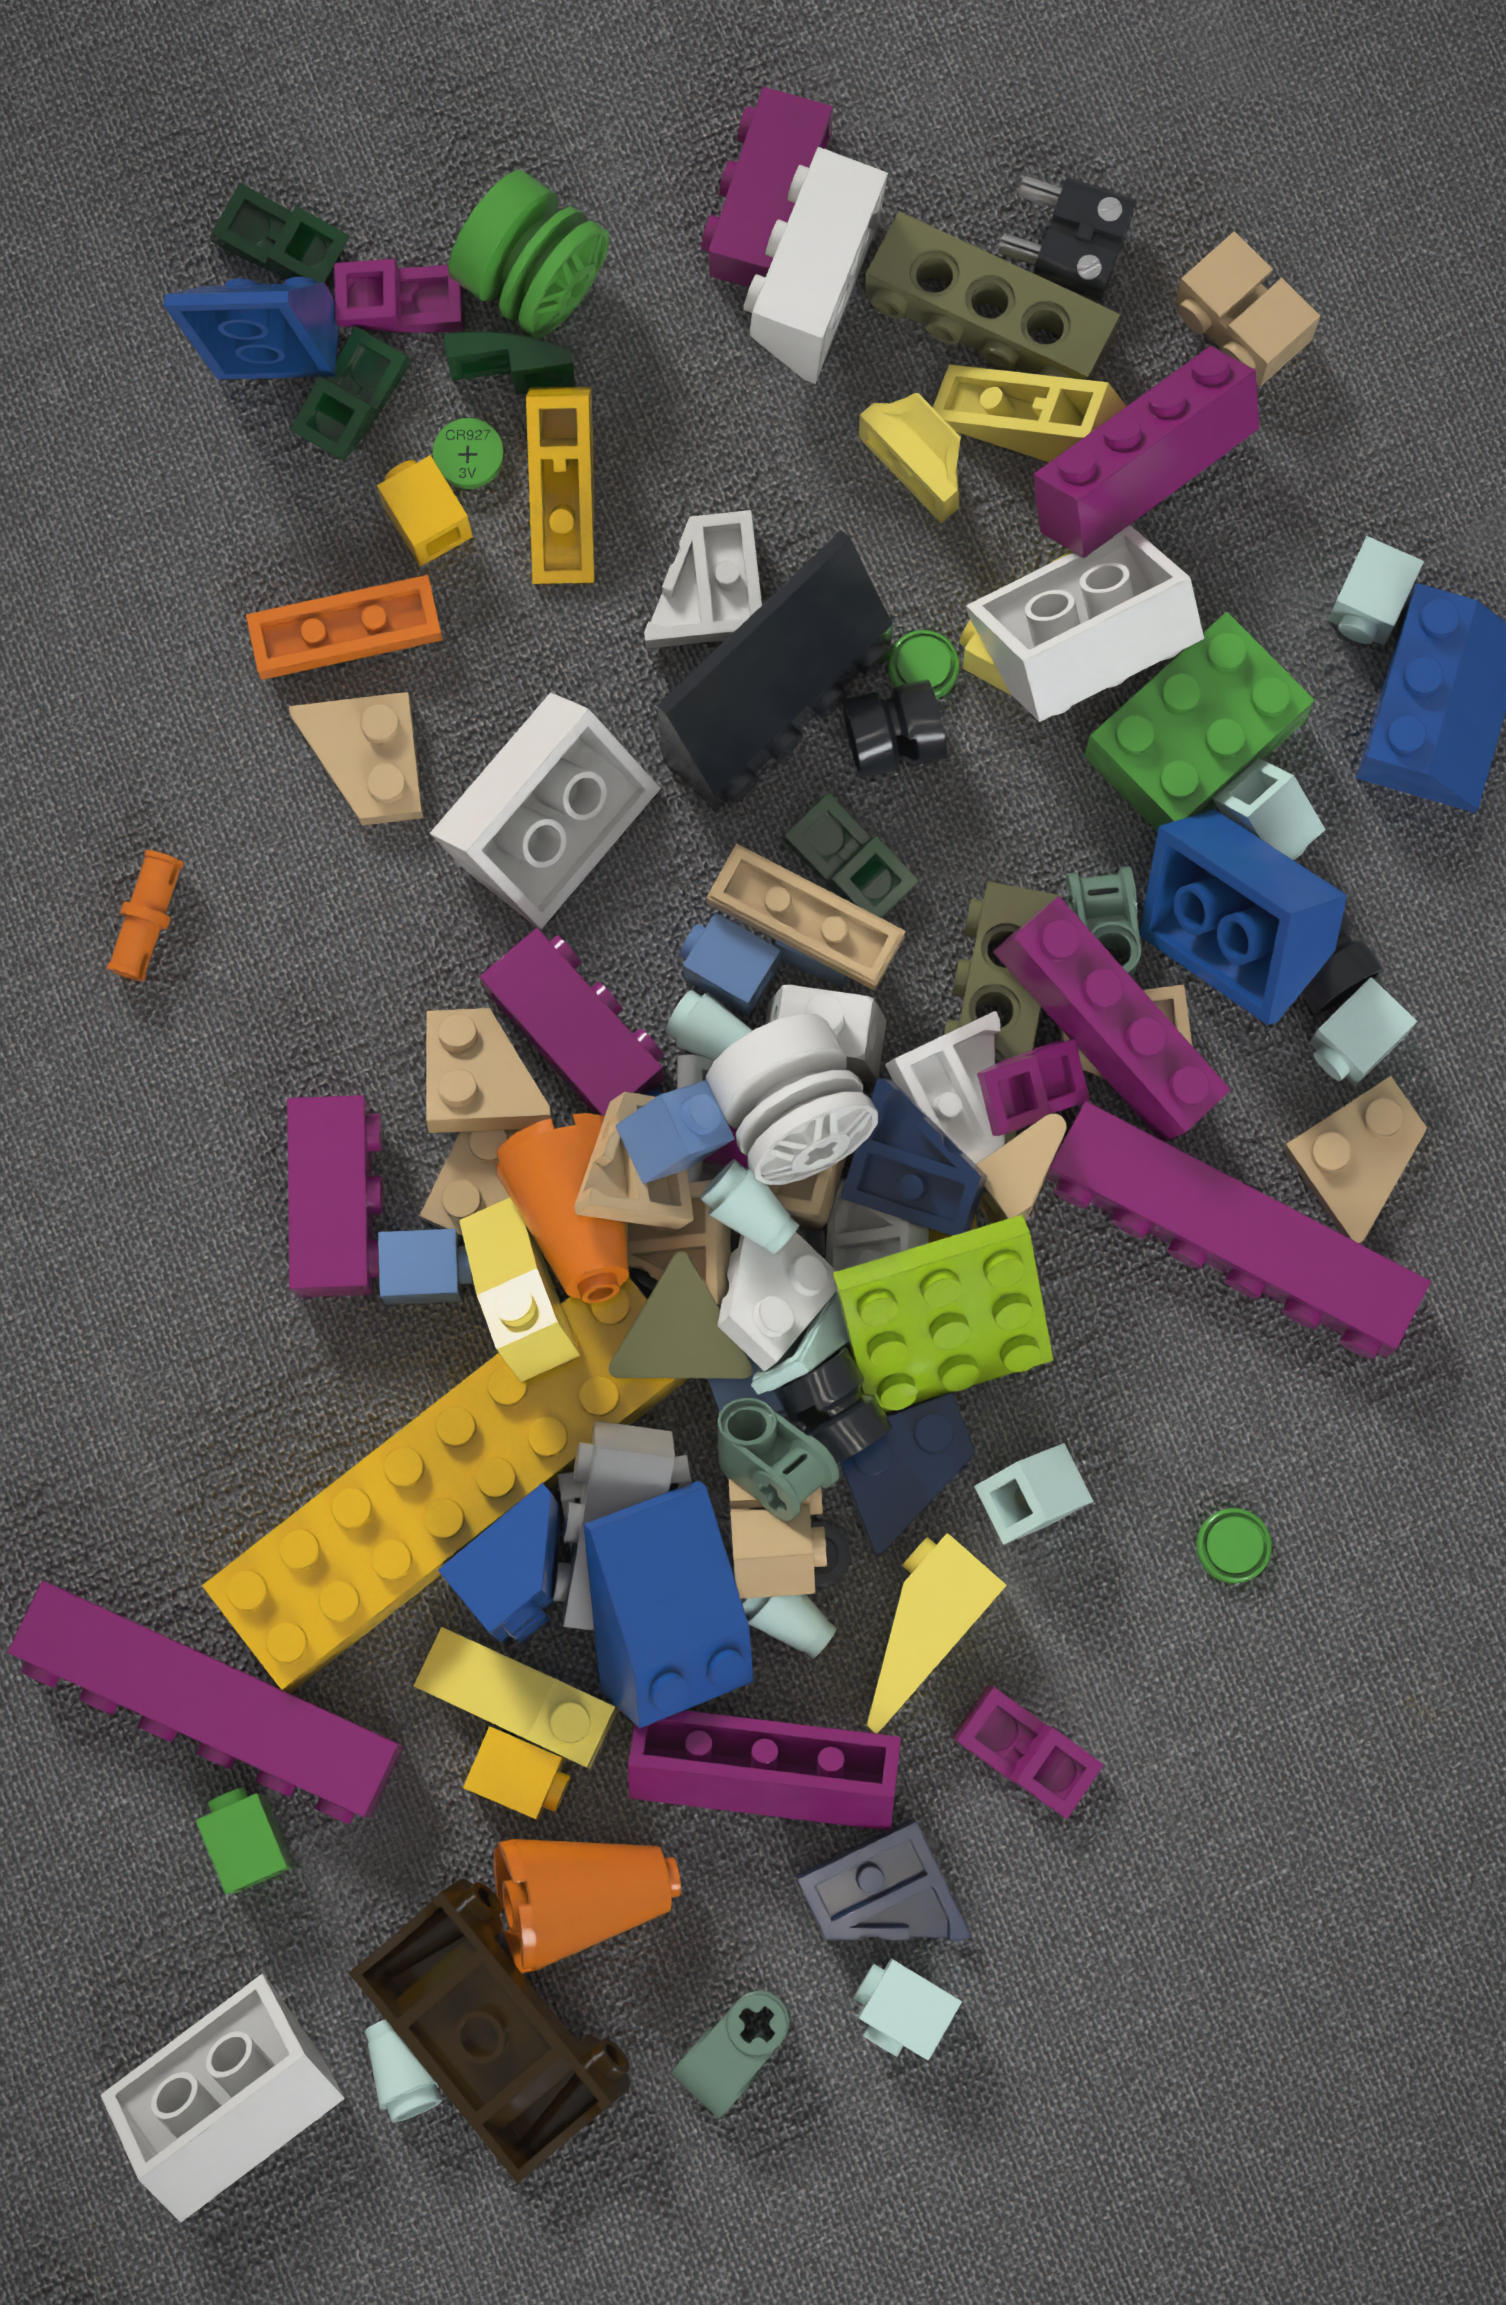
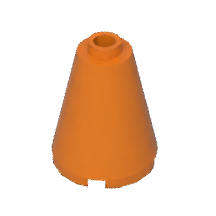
(543, 1178)
(577, 1894)

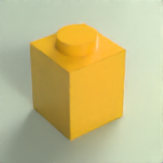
(424, 509)
(517, 1774)

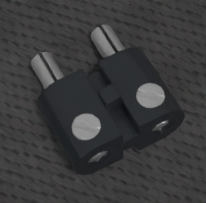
(1081, 239)

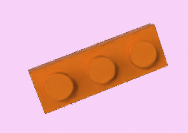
(344, 627)

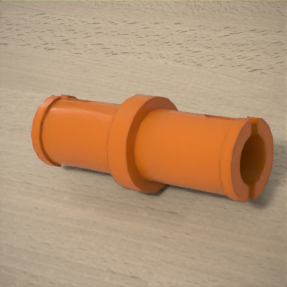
(145, 915)

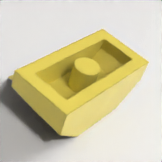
(916, 449)

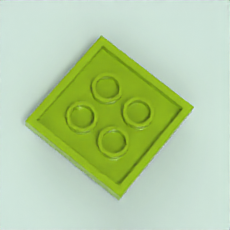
(945, 1314)

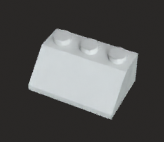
(815, 260)
(1087, 622)
(546, 809)
(220, 2098)

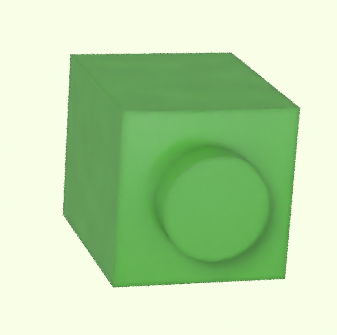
(244, 1840)

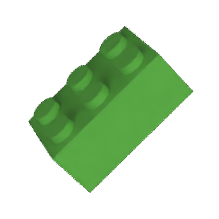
(1198, 725)

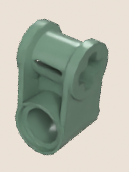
(1109, 911)
(771, 1457)
(728, 2059)

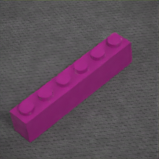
(1237, 1231)
(205, 1700)

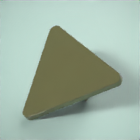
(679, 1332)

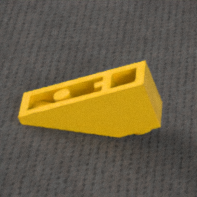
(561, 484)

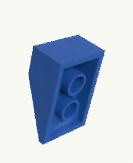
(260, 328)
(665, 1606)

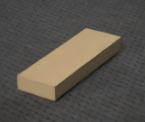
(805, 917)

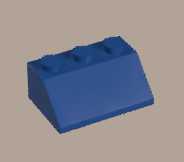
(1439, 701)
(1239, 913)
(511, 1568)

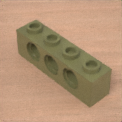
(975, 277)
(983, 982)

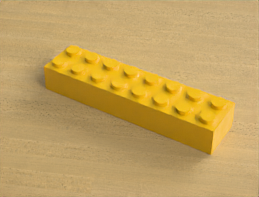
(426, 1496)

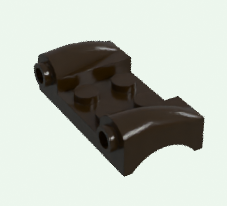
(489, 2030)

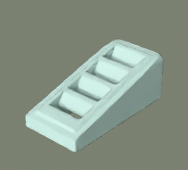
(811, 1348)

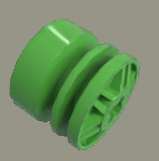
(528, 253)

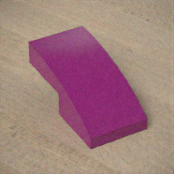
(397, 300)
(1033, 1086)
(1027, 1751)

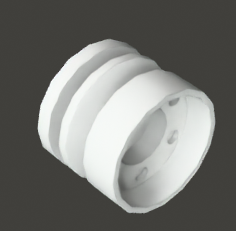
(791, 1099)

